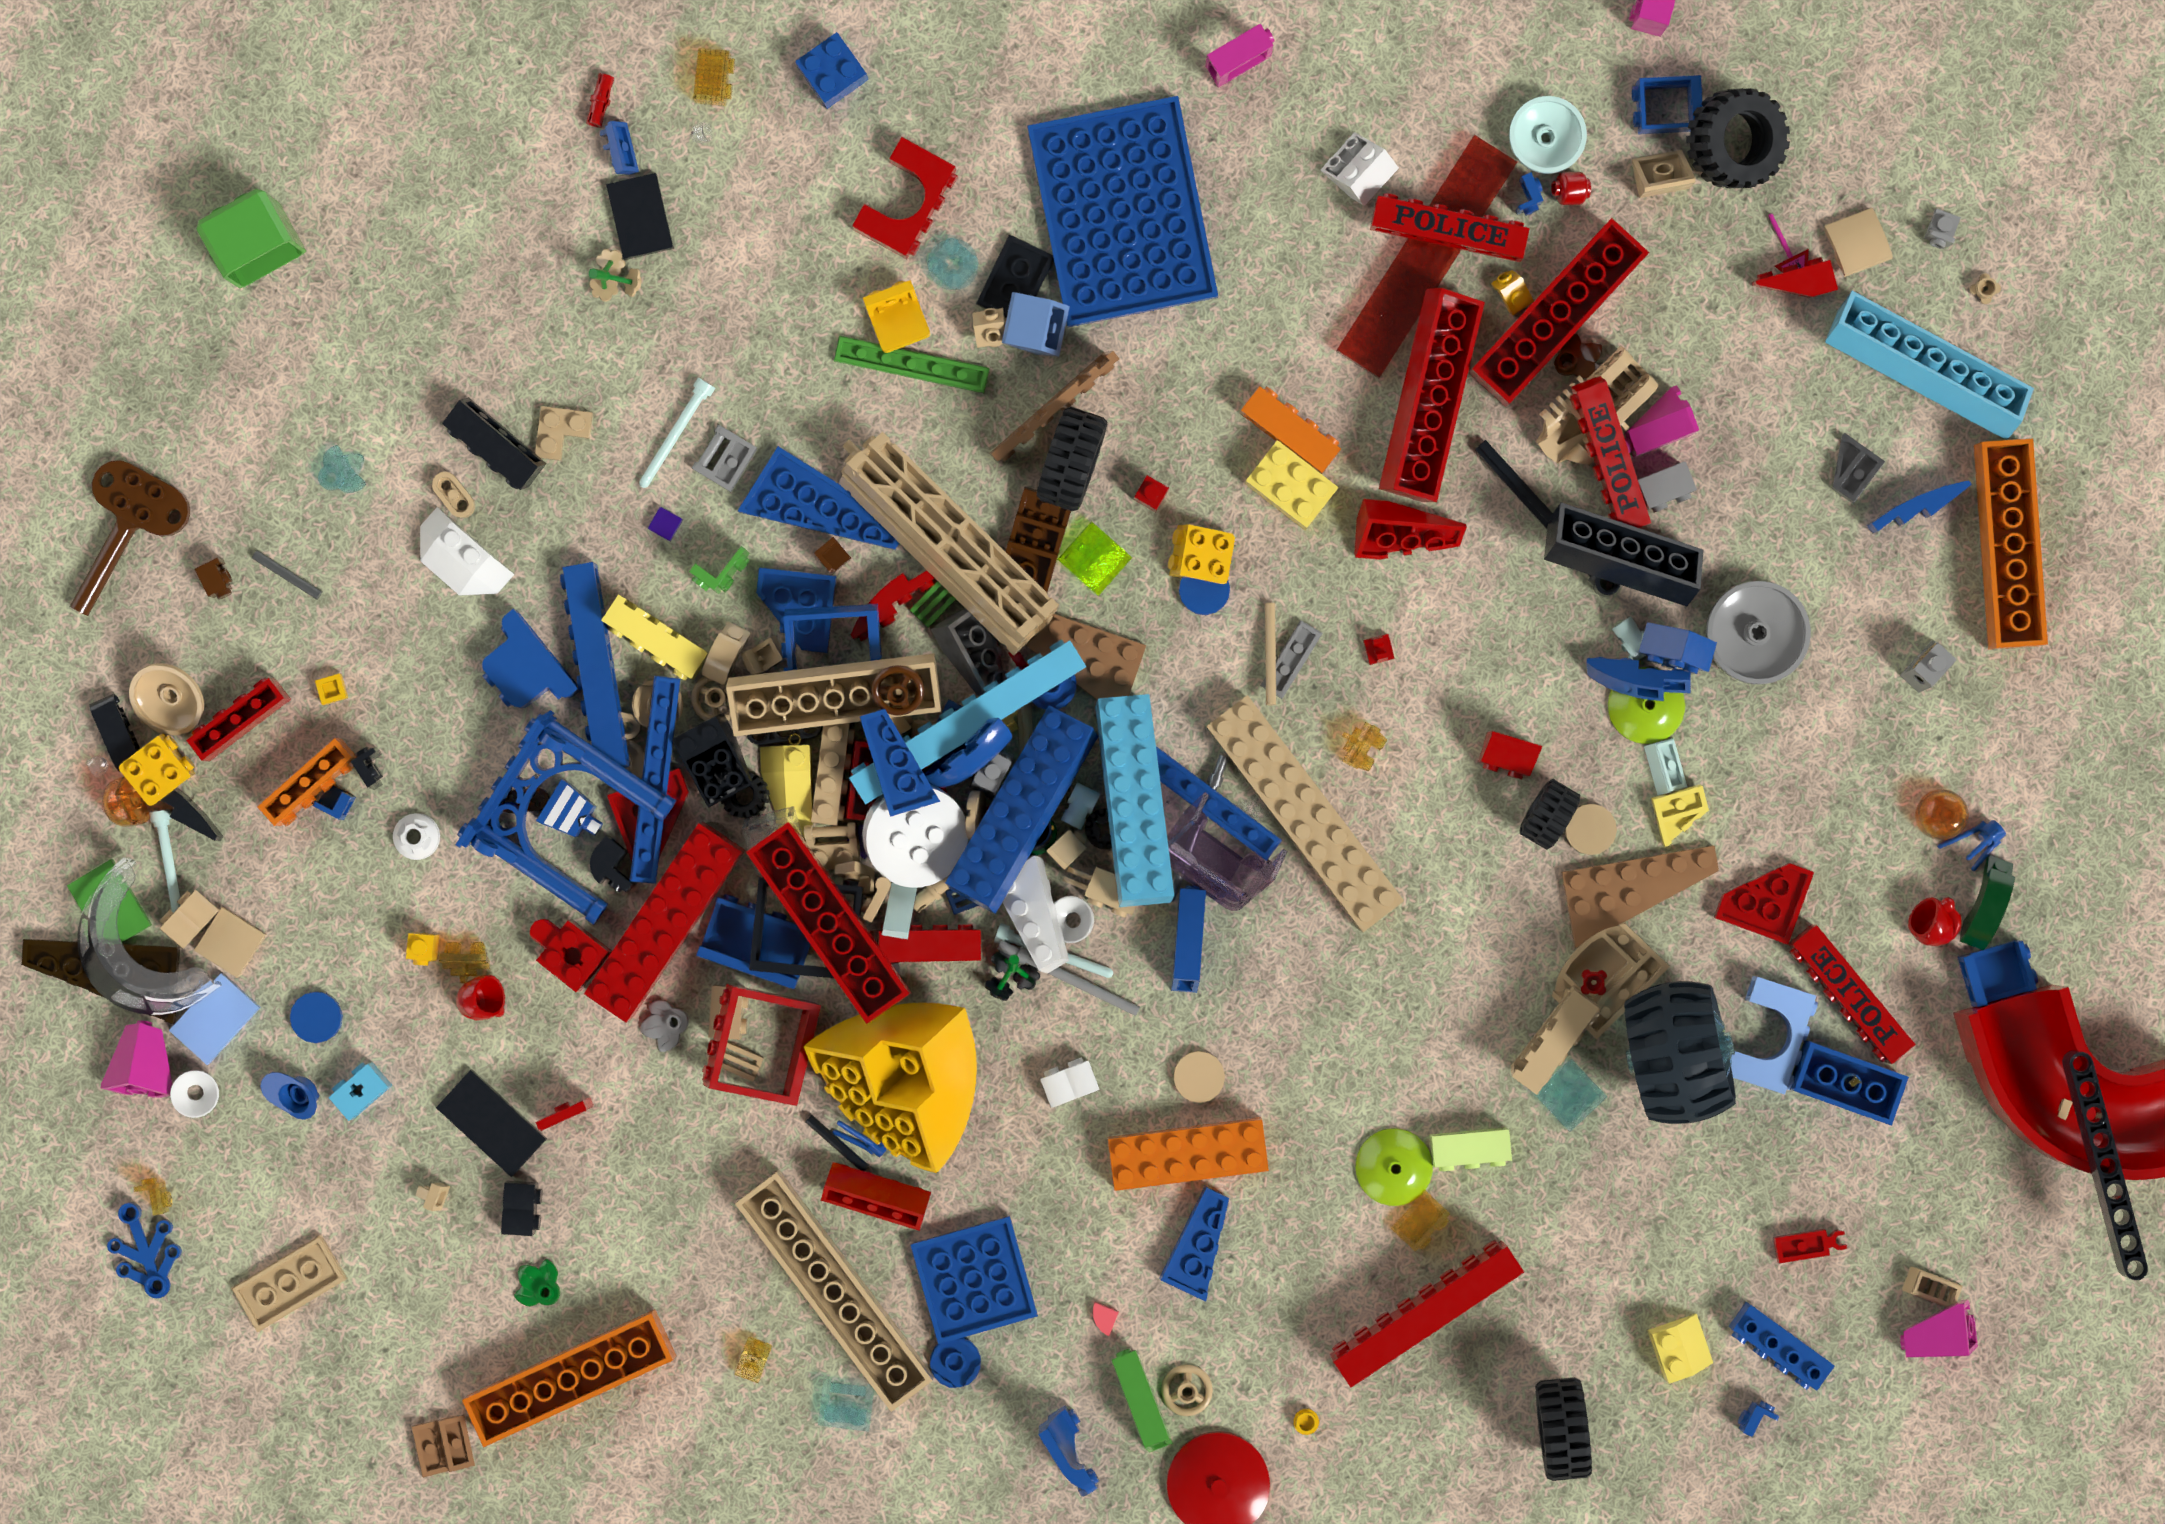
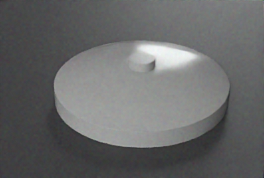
(1758, 632)

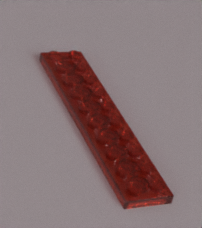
(1421, 264)

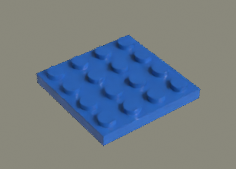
(974, 1279)

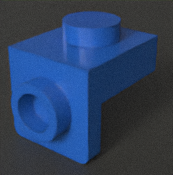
(1532, 189)
(1751, 1418)

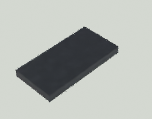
(491, 1123)

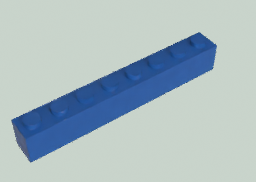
(595, 661)

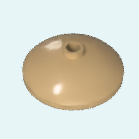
(158, 705)

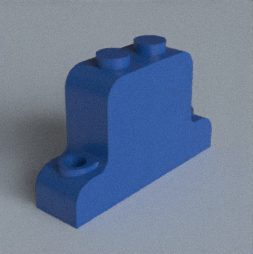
(525, 666)

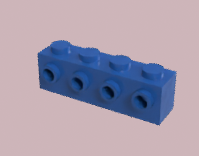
(1781, 1346)

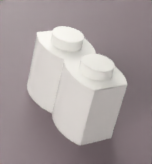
(1069, 1083)

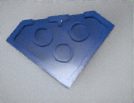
(799, 590)

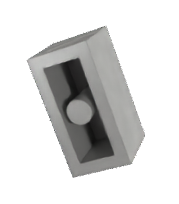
(1666, 486)

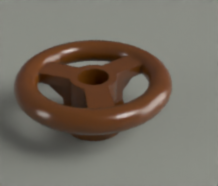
(894, 699)

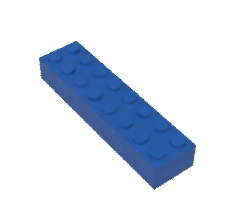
(1022, 809)

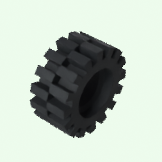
(755, 806)

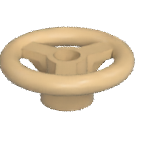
(700, 688)
(1194, 1396)

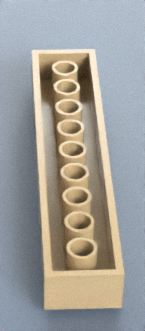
(1304, 814)
(835, 1290)

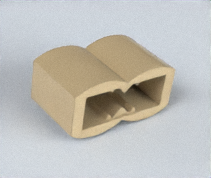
(188, 919)

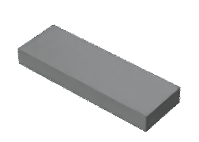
(1294, 656)

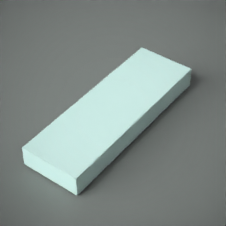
(899, 911)

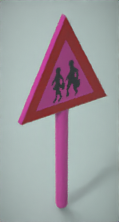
(1799, 259)

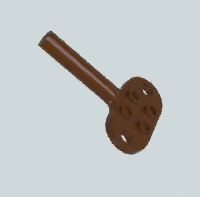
(138, 503)

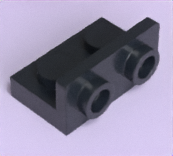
(368, 772)

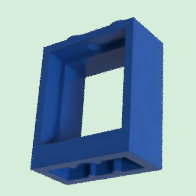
(1694, 99)

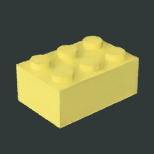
(1291, 485)

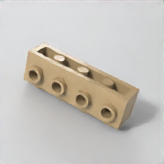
(831, 774)

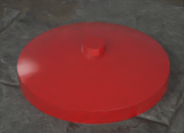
(1218, 1480)

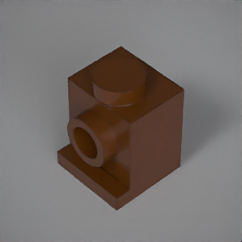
(215, 579)

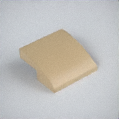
(1858, 242)

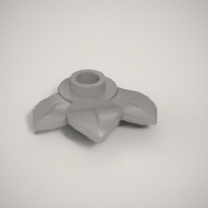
(661, 1025)

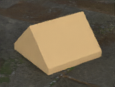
(1662, 173)

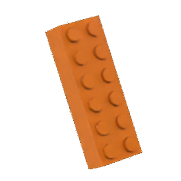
(1188, 1154)

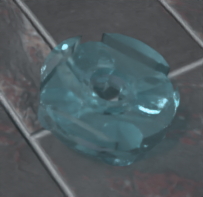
(953, 279)

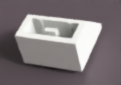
(1360, 168)

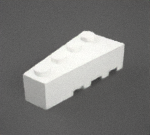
(1035, 916)

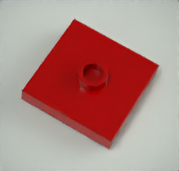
(563, 1113)

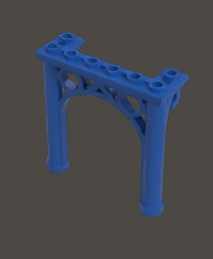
(493, 839)

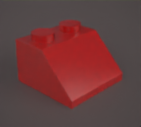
(1509, 754)

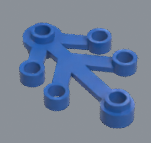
(145, 1254)

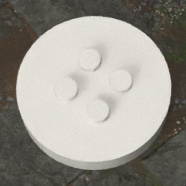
(917, 844)

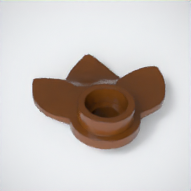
(1580, 355)

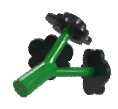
(1024, 976)

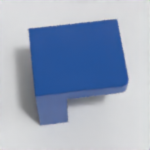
(335, 802)

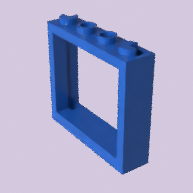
(790, 615)

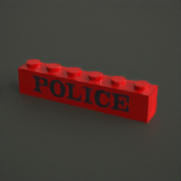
(1449, 228)
(1609, 452)
(1851, 994)

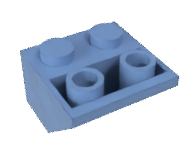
(1035, 324)

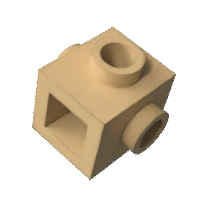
(989, 327)

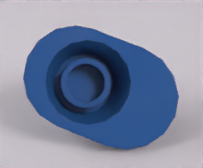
(291, 1094)

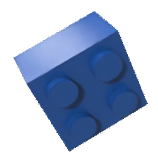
(831, 70)
(1677, 648)

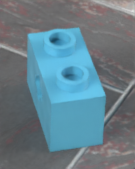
(374, 1086)

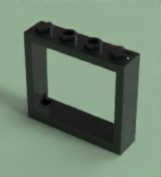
(848, 887)

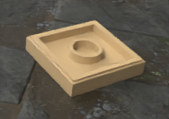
(230, 942)

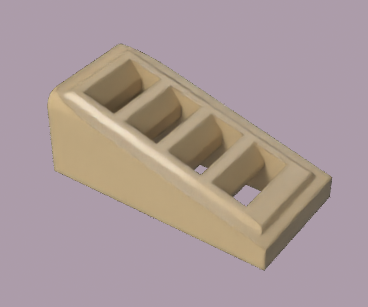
(1916, 1283)

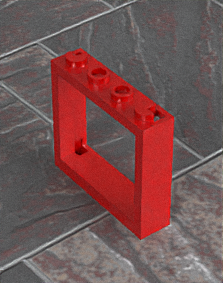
(799, 1058)

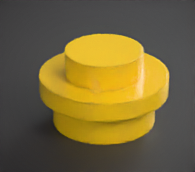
(1306, 1421)

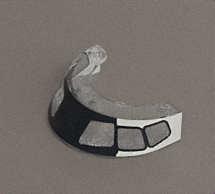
(112, 968)

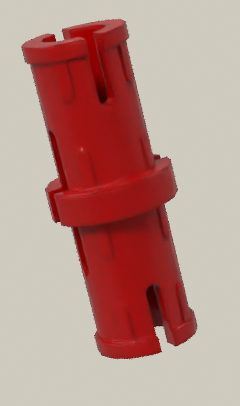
(600, 100)

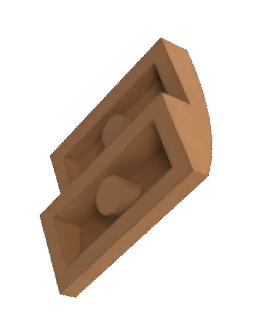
(442, 1445)

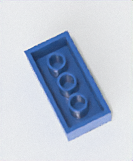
(1827, 1075)

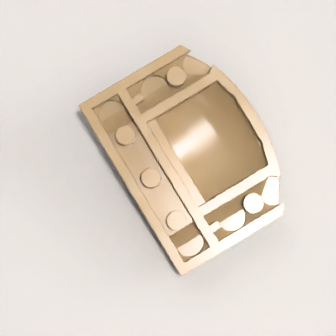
(1629, 968)

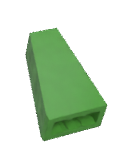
(1141, 1400)

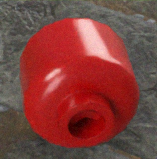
(1571, 188)

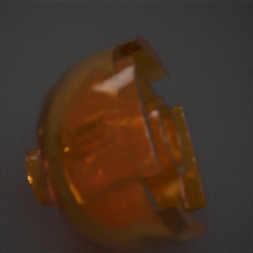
(124, 804)
(1941, 814)

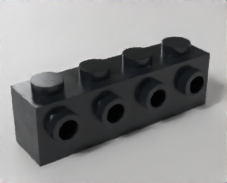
(493, 443)

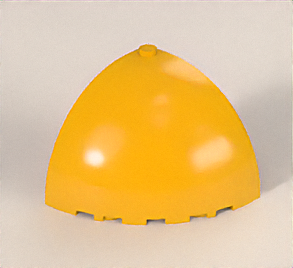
(903, 1077)

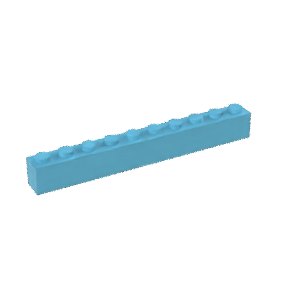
(997, 702)

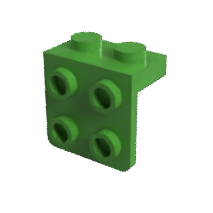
(724, 580)

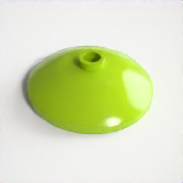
(1644, 725)
(1380, 1154)

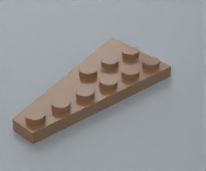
(1063, 399)
(1620, 890)

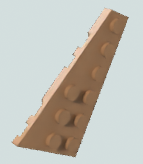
(1108, 658)

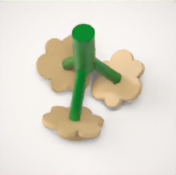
(605, 284)

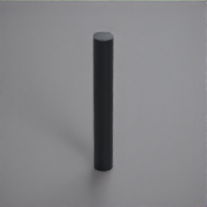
(835, 1142)

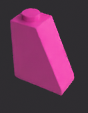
(1662, 424)
(139, 1063)
(1942, 1334)

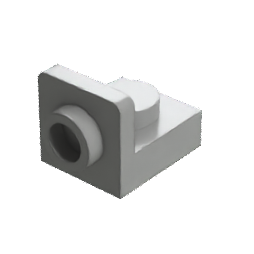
(1942, 229)

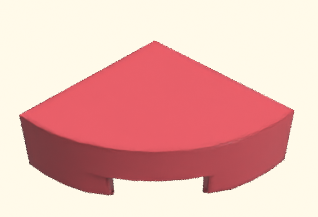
(1104, 1317)

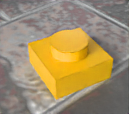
(331, 689)

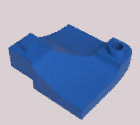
(1059, 1439)

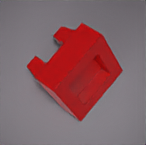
(1378, 649)

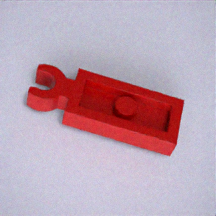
(1806, 1245)

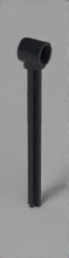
(1529, 499)

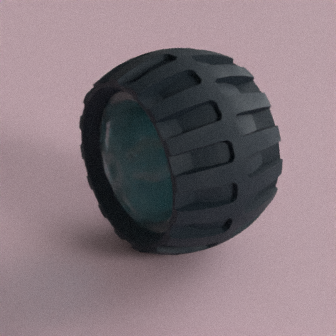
(1680, 1052)

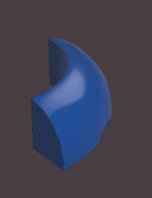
(978, 752)

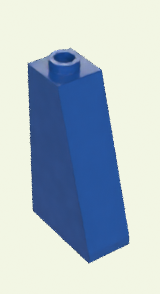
(1188, 939)

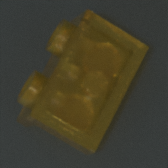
(1421, 1221)

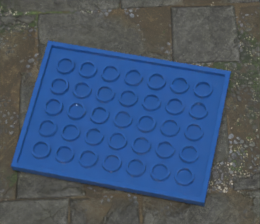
(1122, 211)

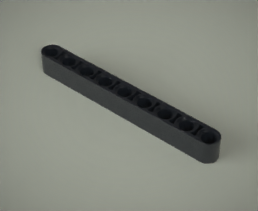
(2113, 1174)

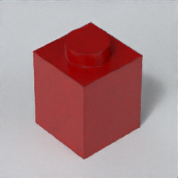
(1151, 493)

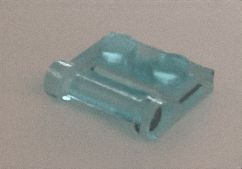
(844, 1413)

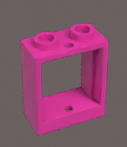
(1240, 55)

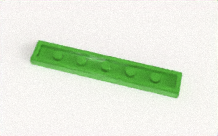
(912, 365)

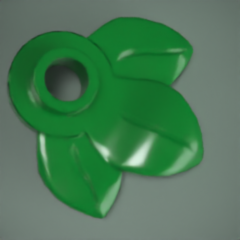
(535, 1281)

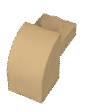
(725, 653)

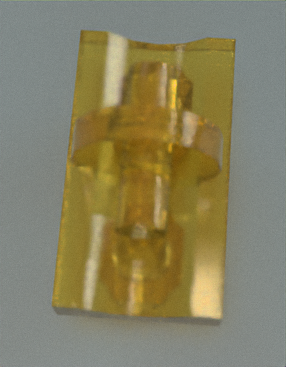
(1359, 744)
(464, 964)

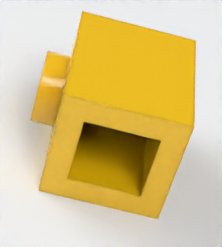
(422, 948)

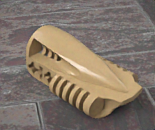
(1561, 433)

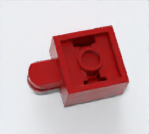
(569, 952)

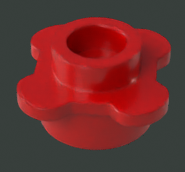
(1587, 987)

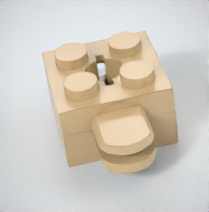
(1100, 890)

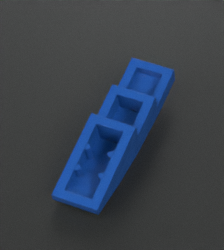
(1925, 503)

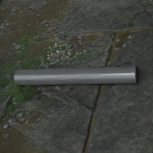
(287, 574)

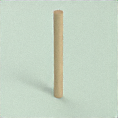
(1270, 654)

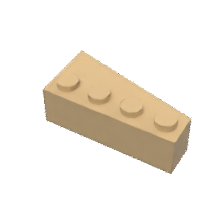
(1554, 1039)

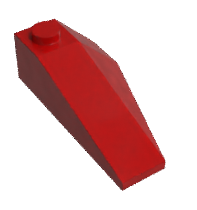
(1394, 527)

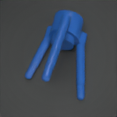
(1989, 836)
(868, 1144)

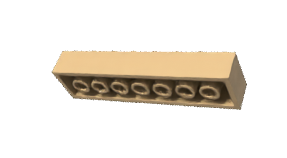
(823, 695)

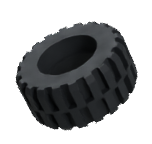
(1767, 132)
(1071, 458)
(1563, 1429)

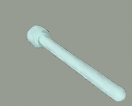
(701, 391)
(161, 820)
(1006, 934)

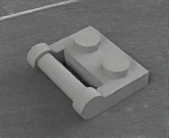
(732, 461)

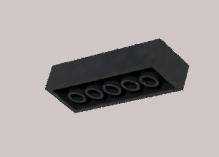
(1623, 554)

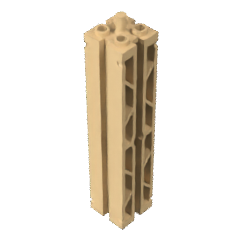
(946, 542)

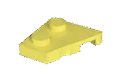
(1678, 811)

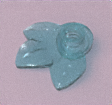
(345, 468)

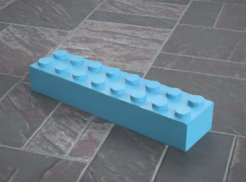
(1929, 365)
(1134, 800)

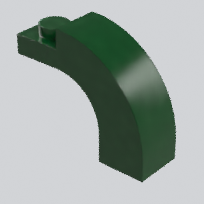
(1990, 904)

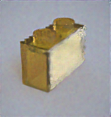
(712, 77)

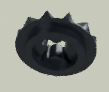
(1093, 832)

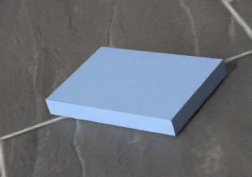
(215, 1020)

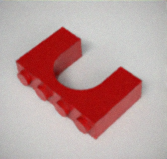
(903, 234)

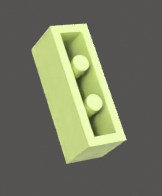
(1470, 1148)

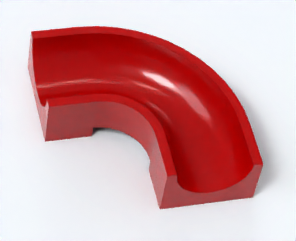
(2017, 1061)

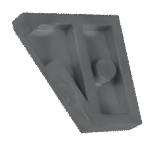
(1854, 468)

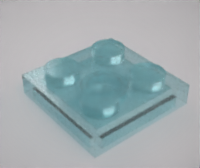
(1570, 1095)

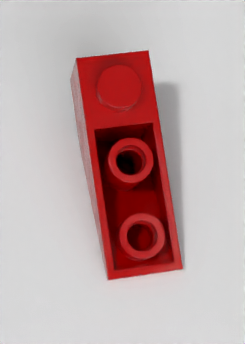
(1806, 281)

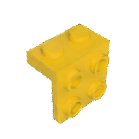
(896, 316)
(1201, 554)
(157, 769)

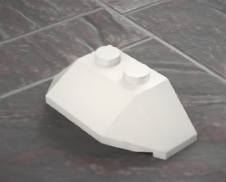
(459, 558)

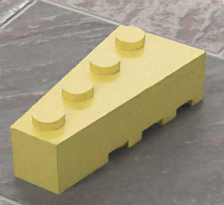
(656, 637)

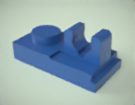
(620, 147)

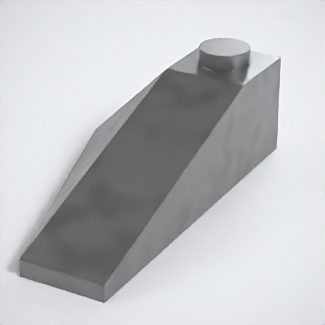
(970, 650)

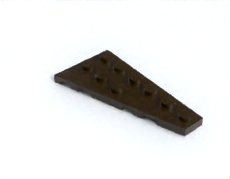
(63, 962)

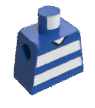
(569, 811)

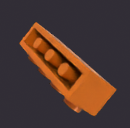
(1287, 427)
(307, 782)

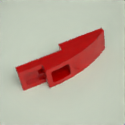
(896, 591)

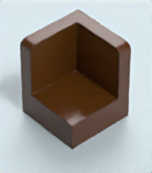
(832, 555)

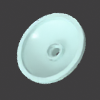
(1556, 119)

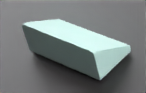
(1665, 766)

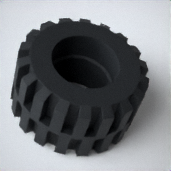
(1549, 814)

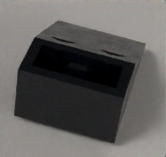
(714, 759)

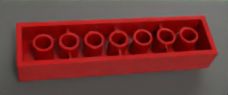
(1558, 312)
(1431, 395)
(664, 921)
(828, 922)
(1426, 1312)

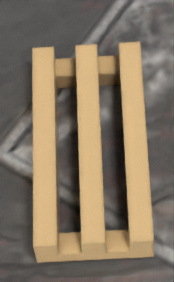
(755, 1068)

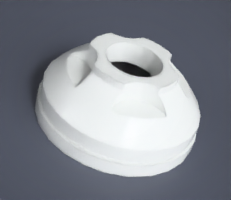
(429, 836)
(1074, 905)
(188, 1106)

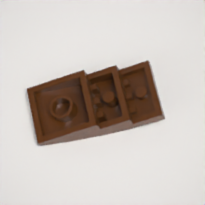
(1037, 537)

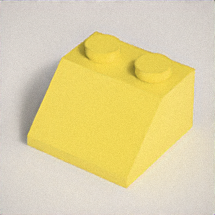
(1680, 1348)

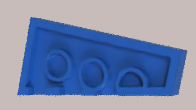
(897, 770)
(1197, 1246)

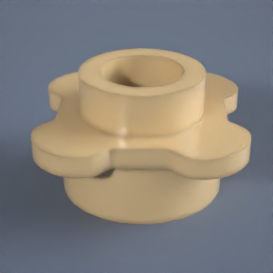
(1985, 281)

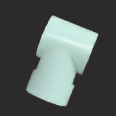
(1630, 637)
(1081, 802)

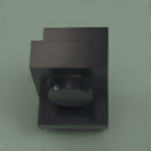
(604, 863)

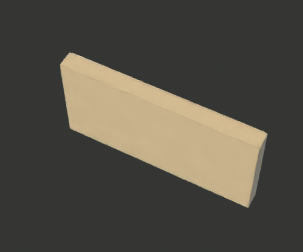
(289, 1283)

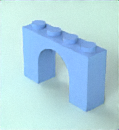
(1795, 1009)

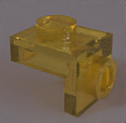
(159, 1197)
(753, 1360)

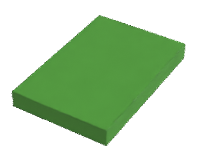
(131, 915)

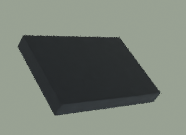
(640, 216)
(1017, 269)

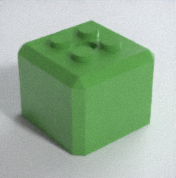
(250, 237)

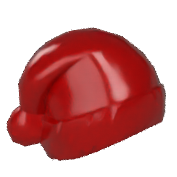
(1935, 921)
(481, 998)

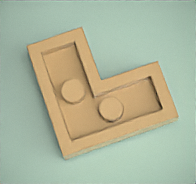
(557, 423)

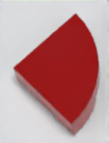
(1018, 660)

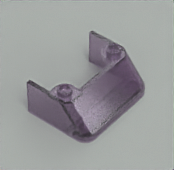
(1214, 866)

